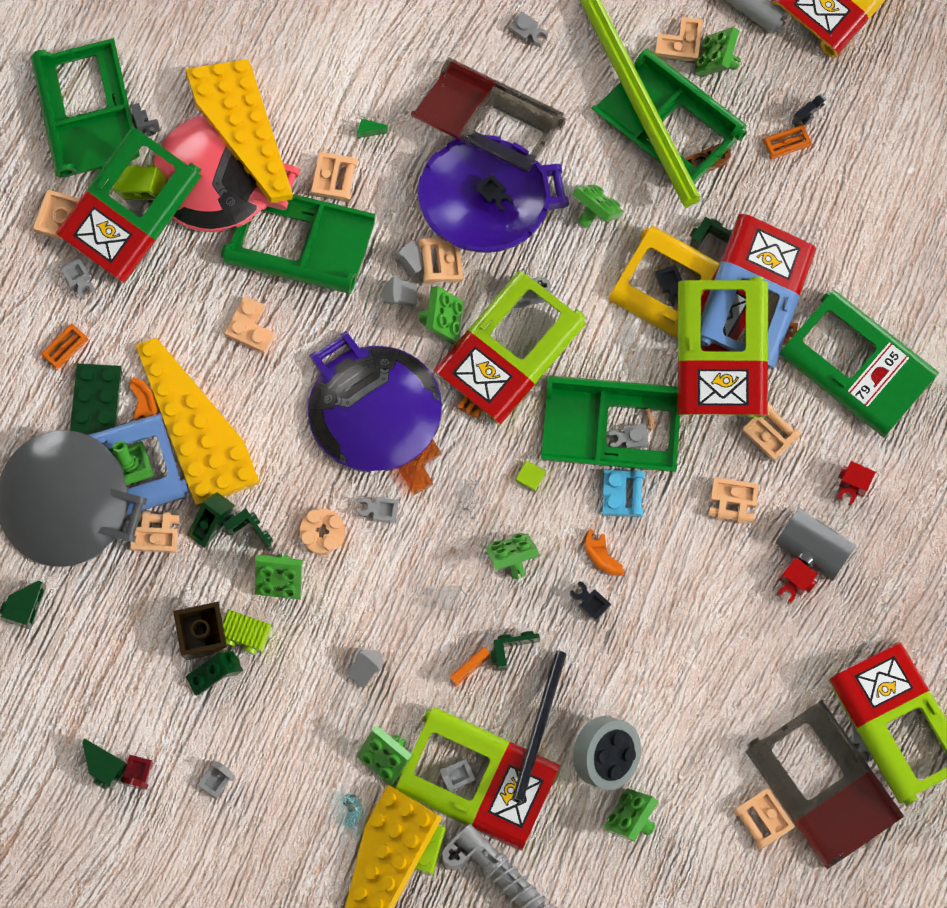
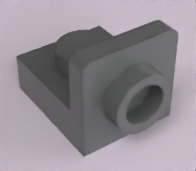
(147, 127)

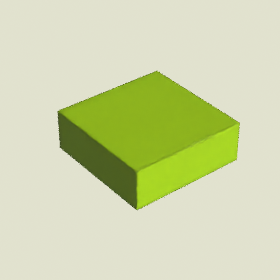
(531, 476)

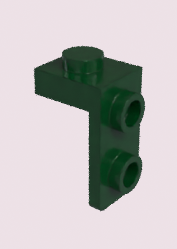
(708, 226)
(239, 520)
(498, 655)
(212, 671)

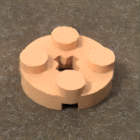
(330, 541)

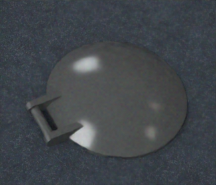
(65, 499)

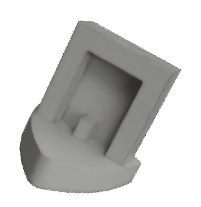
(410, 257)
(400, 292)
(365, 667)
(457, 775)
(216, 779)

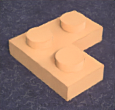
(685, 45)
(244, 326)

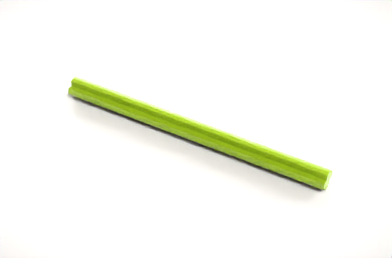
(641, 102)

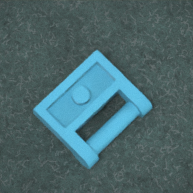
(615, 493)

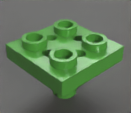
(718, 53)
(597, 205)
(443, 314)
(133, 461)
(512, 553)
(278, 572)
(385, 755)
(632, 815)

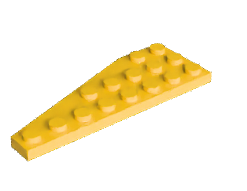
(235, 109)
(204, 441)
(390, 849)

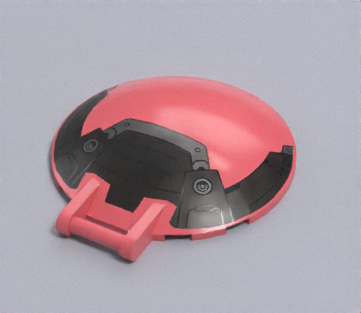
(225, 192)

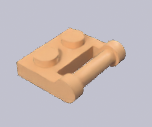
(327, 174)
(448, 261)
(767, 437)
(770, 814)

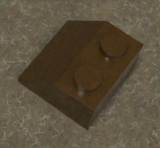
(200, 630)

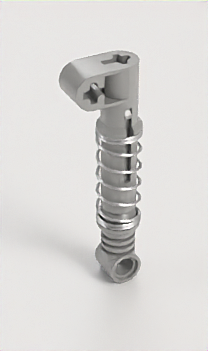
(494, 866)

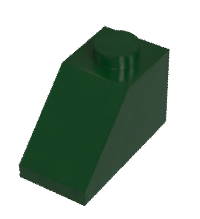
(210, 519)
(23, 605)
(102, 765)

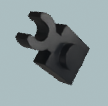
(806, 113)
(493, 191)
(668, 281)
(592, 603)

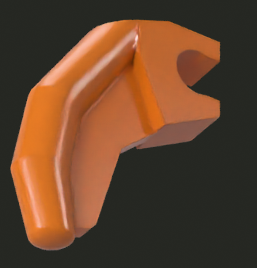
(147, 403)
(598, 553)

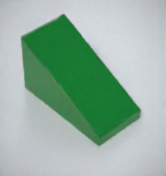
(371, 128)

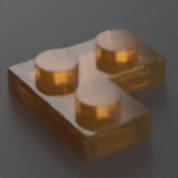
(415, 473)

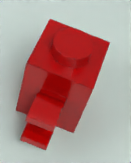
(855, 480)
(798, 579)

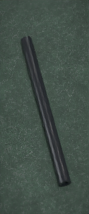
(539, 727)

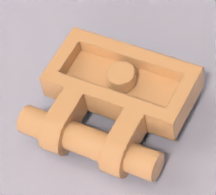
(734, 493)
(156, 539)

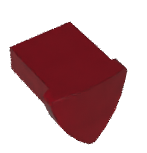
(137, 772)

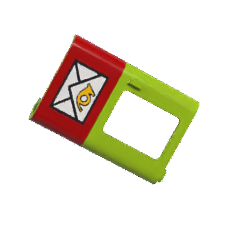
(489, 371)
(723, 380)
(879, 693)
(492, 806)

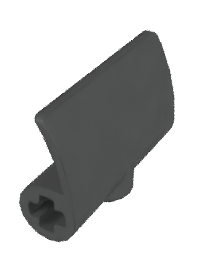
(815, 544)

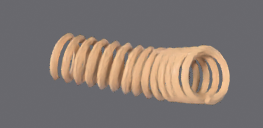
(651, 422)

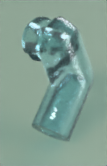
(355, 810)

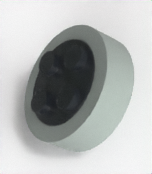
(607, 752)

